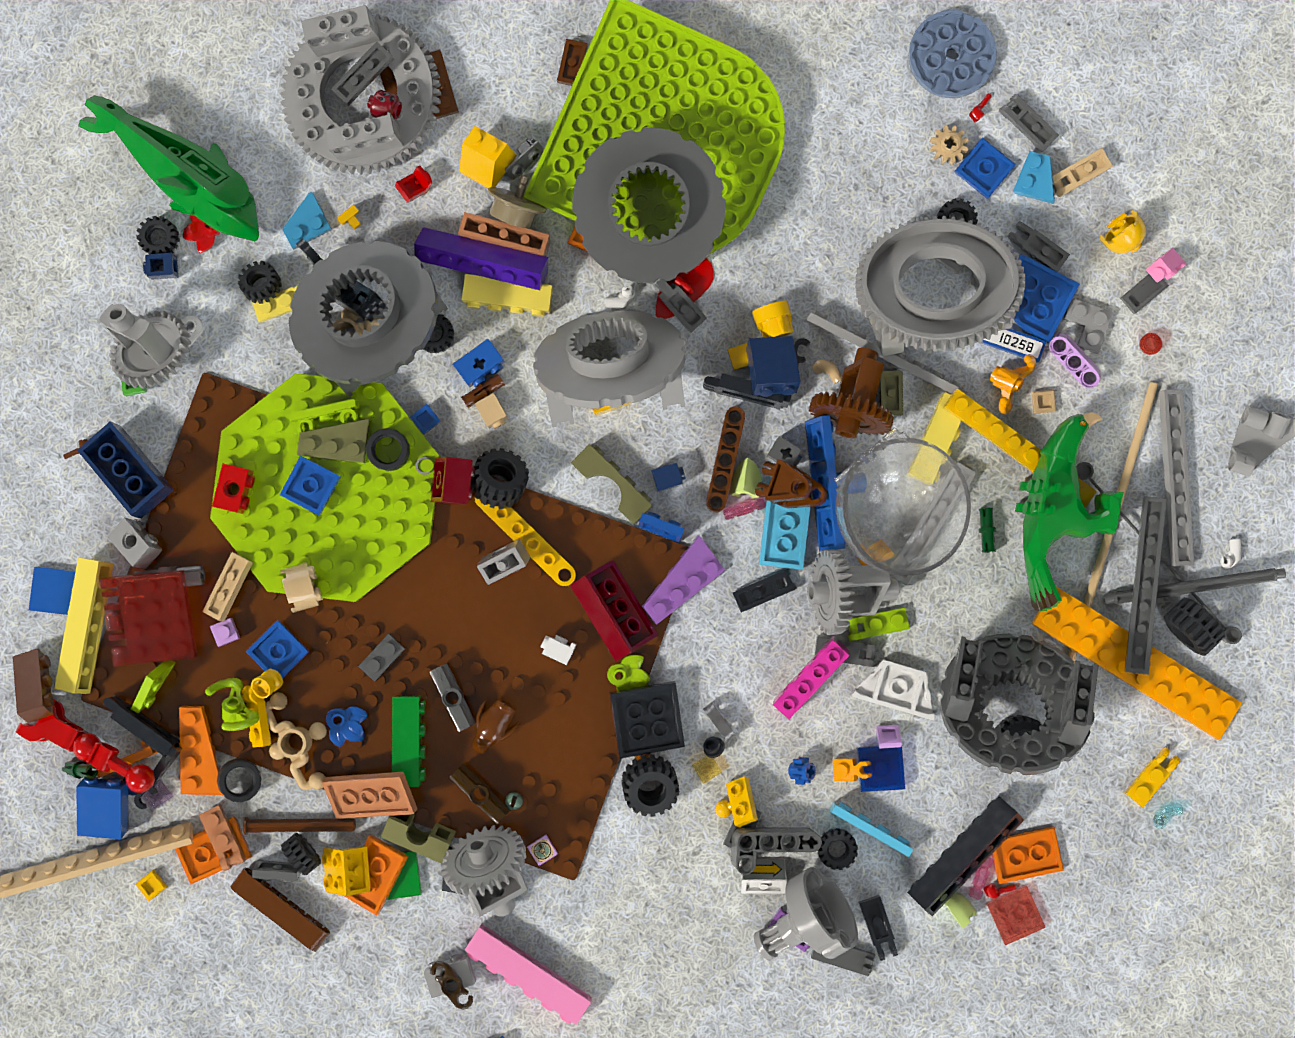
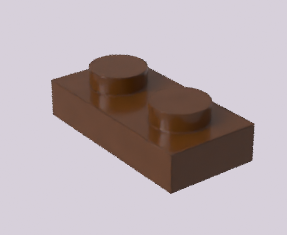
(571, 61)

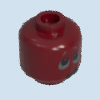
(384, 102)

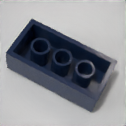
(125, 470)

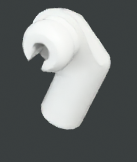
(622, 300)

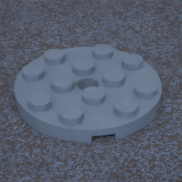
(968, 38)

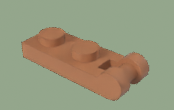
(222, 837)

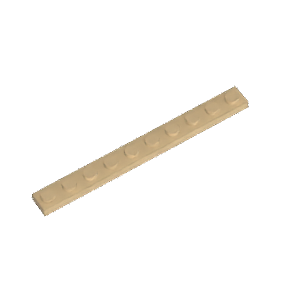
(96, 859)

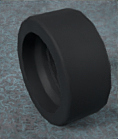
(387, 432)
(239, 797)

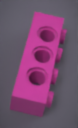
(811, 677)

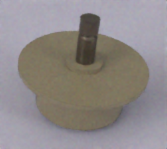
(513, 207)

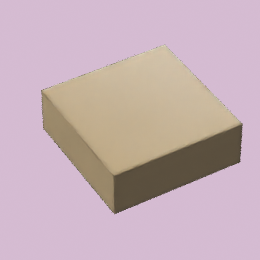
(1043, 401)

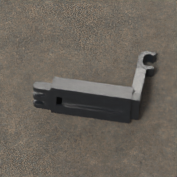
(357, 298)
(742, 388)
(148, 732)

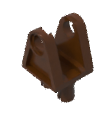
(790, 486)

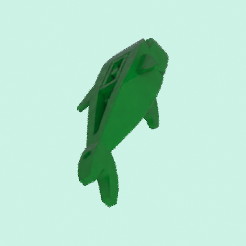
(188, 174)

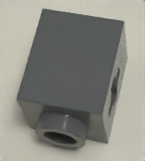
(782, 444)

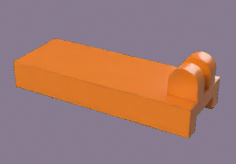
(146, 752)

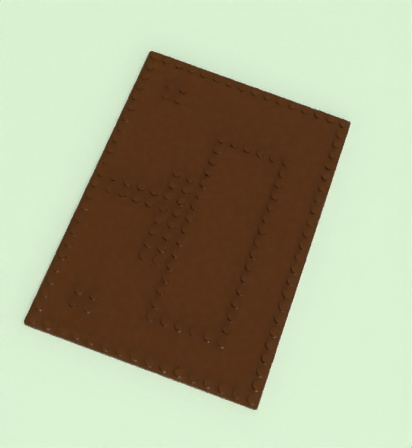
(441, 615)

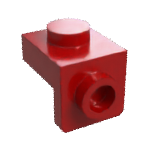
(414, 184)

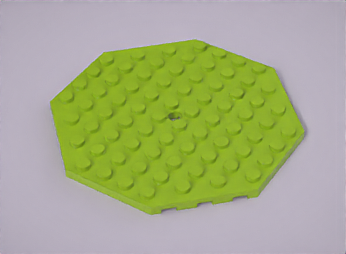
(373, 515)

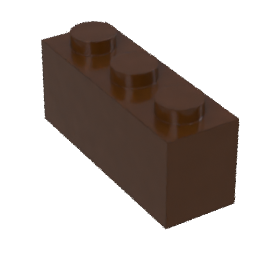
(33, 685)

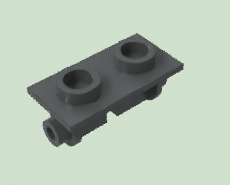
(530, 152)

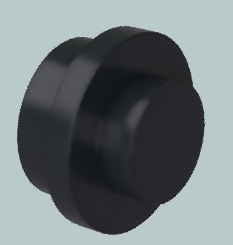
(713, 747)

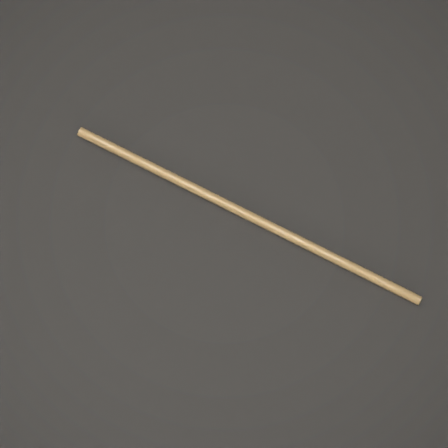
(1123, 484)

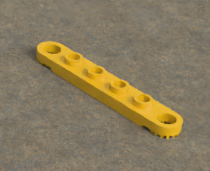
(535, 545)

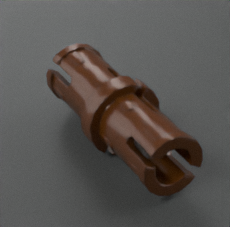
(482, 390)

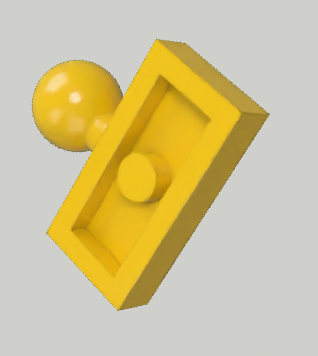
(740, 804)

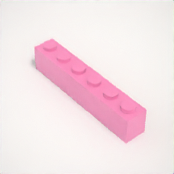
(528, 974)

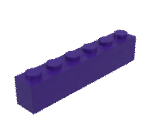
(481, 258)

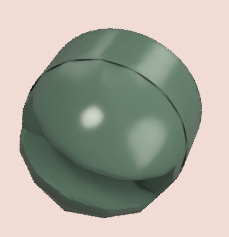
(519, 801)

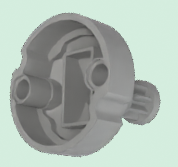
(815, 916)

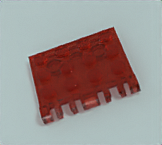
(152, 615)

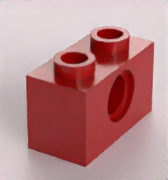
(223, 497)

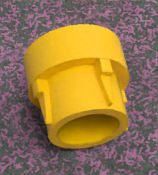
(774, 319)

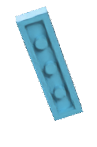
(880, 832)

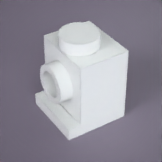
(558, 649)

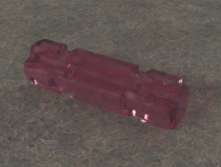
(744, 508)
(980, 879)

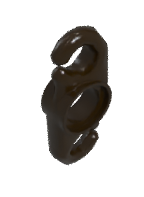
(452, 995)

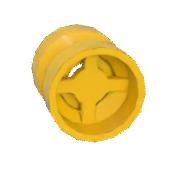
(266, 683)

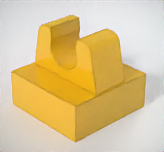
(349, 215)

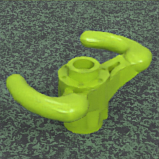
(234, 711)

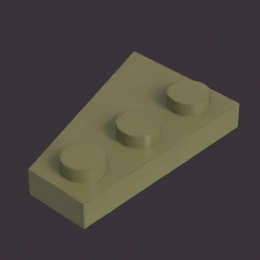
(336, 442)

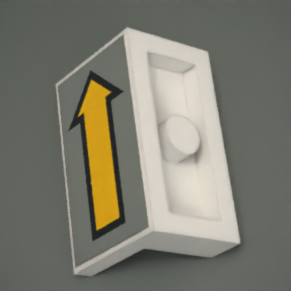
(767, 877)

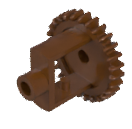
(854, 406)

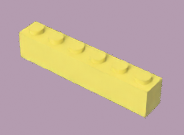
(83, 627)

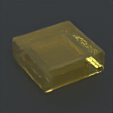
(706, 769)

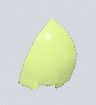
(745, 479)
(961, 909)

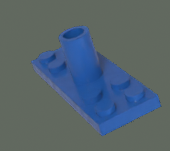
(823, 469)

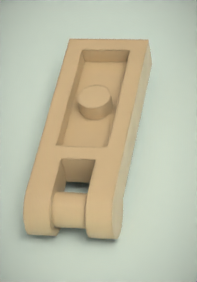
(1081, 172)

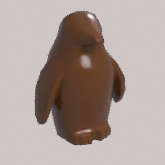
(493, 725)

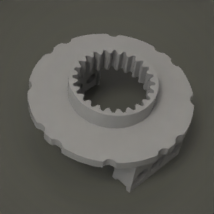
(584, 383)

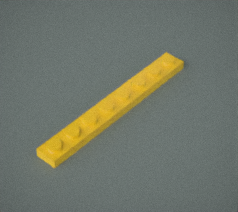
(1002, 436)

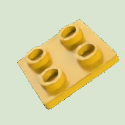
(346, 870)

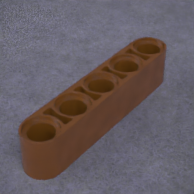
(729, 449)
(280, 910)

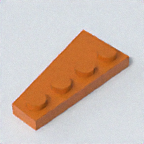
(197, 756)

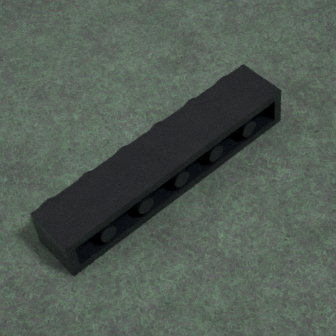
(965, 855)

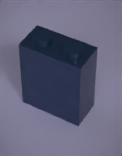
(773, 365)

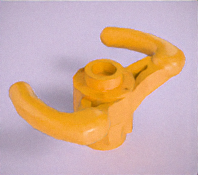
(1011, 381)

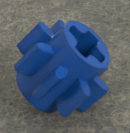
(802, 771)

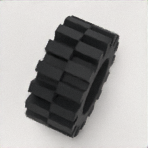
(959, 206)
(153, 224)
(254, 273)
(446, 338)
(301, 854)
(849, 855)

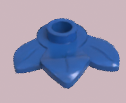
(349, 727)

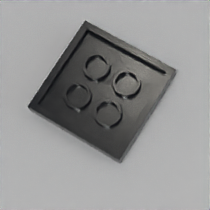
(647, 719)

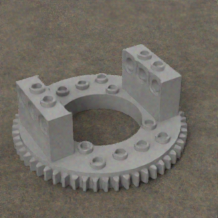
(372, 142)
(899, 320)

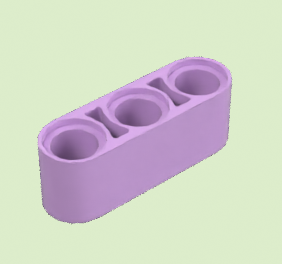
(1077, 371)

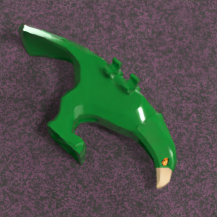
(1057, 509)

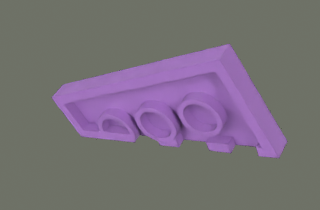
(689, 575)

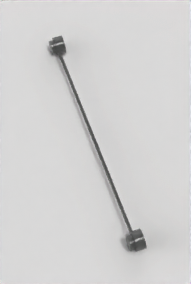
(1233, 634)

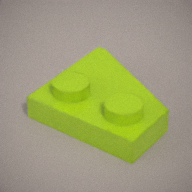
(151, 685)

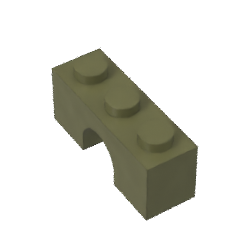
(432, 844)

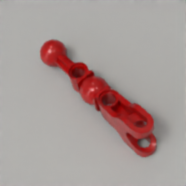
(86, 747)

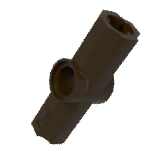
(491, 804)

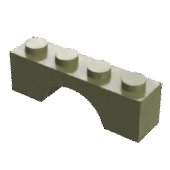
(592, 464)

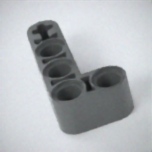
(775, 844)

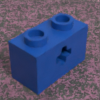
(483, 352)

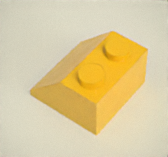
(485, 158)

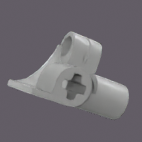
(1258, 437)

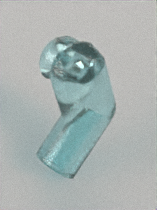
(1164, 814)

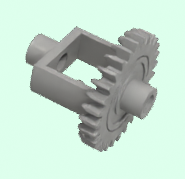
(145, 347)
(831, 591)
(483, 864)

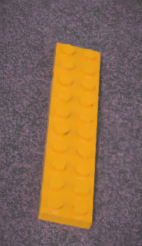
(1167, 681)

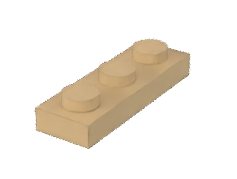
(227, 587)

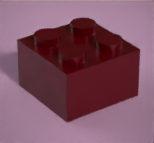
(452, 481)

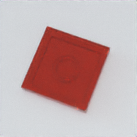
(1015, 915)

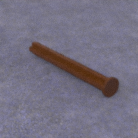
(299, 825)

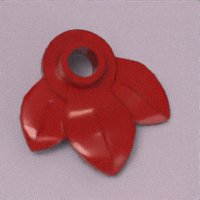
(201, 233)

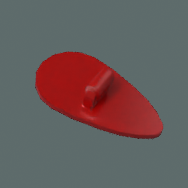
(692, 283)

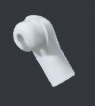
(1231, 558)

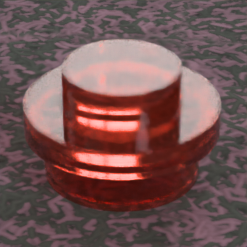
(1150, 343)

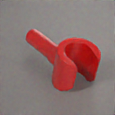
(976, 113)
(992, 891)

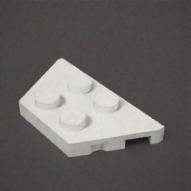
(897, 688)

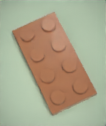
(369, 795)

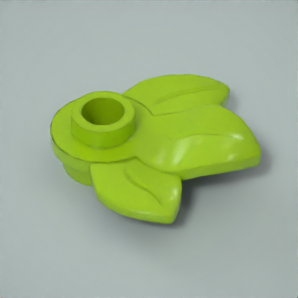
(631, 676)

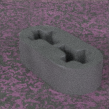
(719, 722)

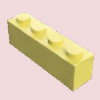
(499, 295)
(942, 426)

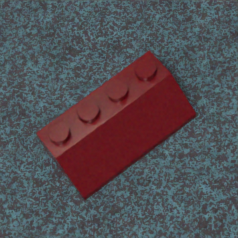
(614, 610)

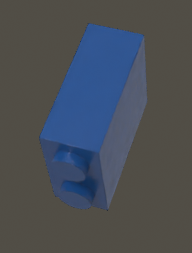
(102, 808)

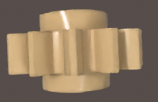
(940, 145)

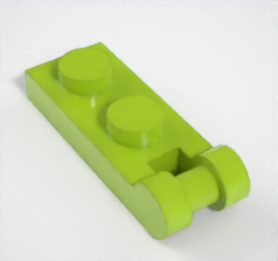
(879, 624)

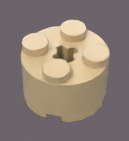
(301, 587)

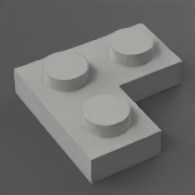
(1094, 323)

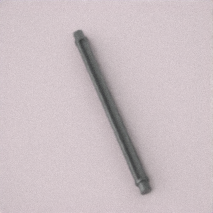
(1201, 585)

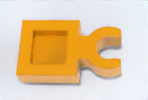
(848, 770)

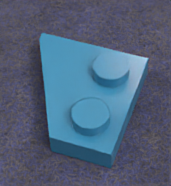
(1036, 178)
(306, 222)

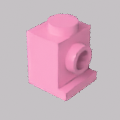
(1166, 265)

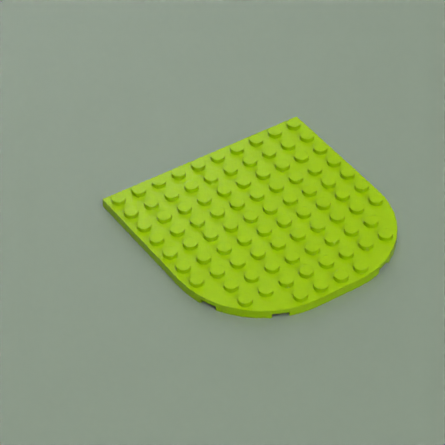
(675, 79)

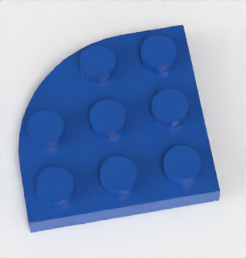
(1044, 299)

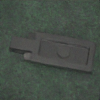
(680, 305)

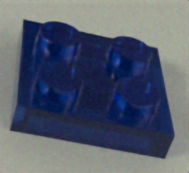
(885, 767)

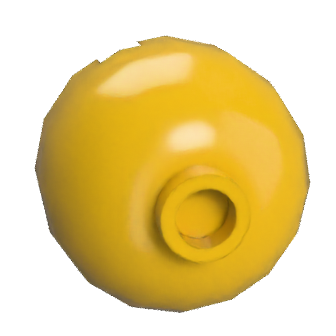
(1128, 233)

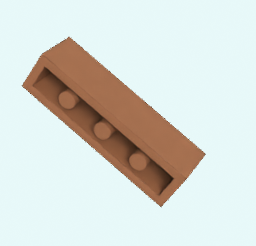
(504, 234)

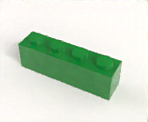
(407, 738)

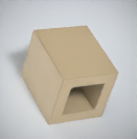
(492, 411)

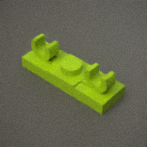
(324, 413)

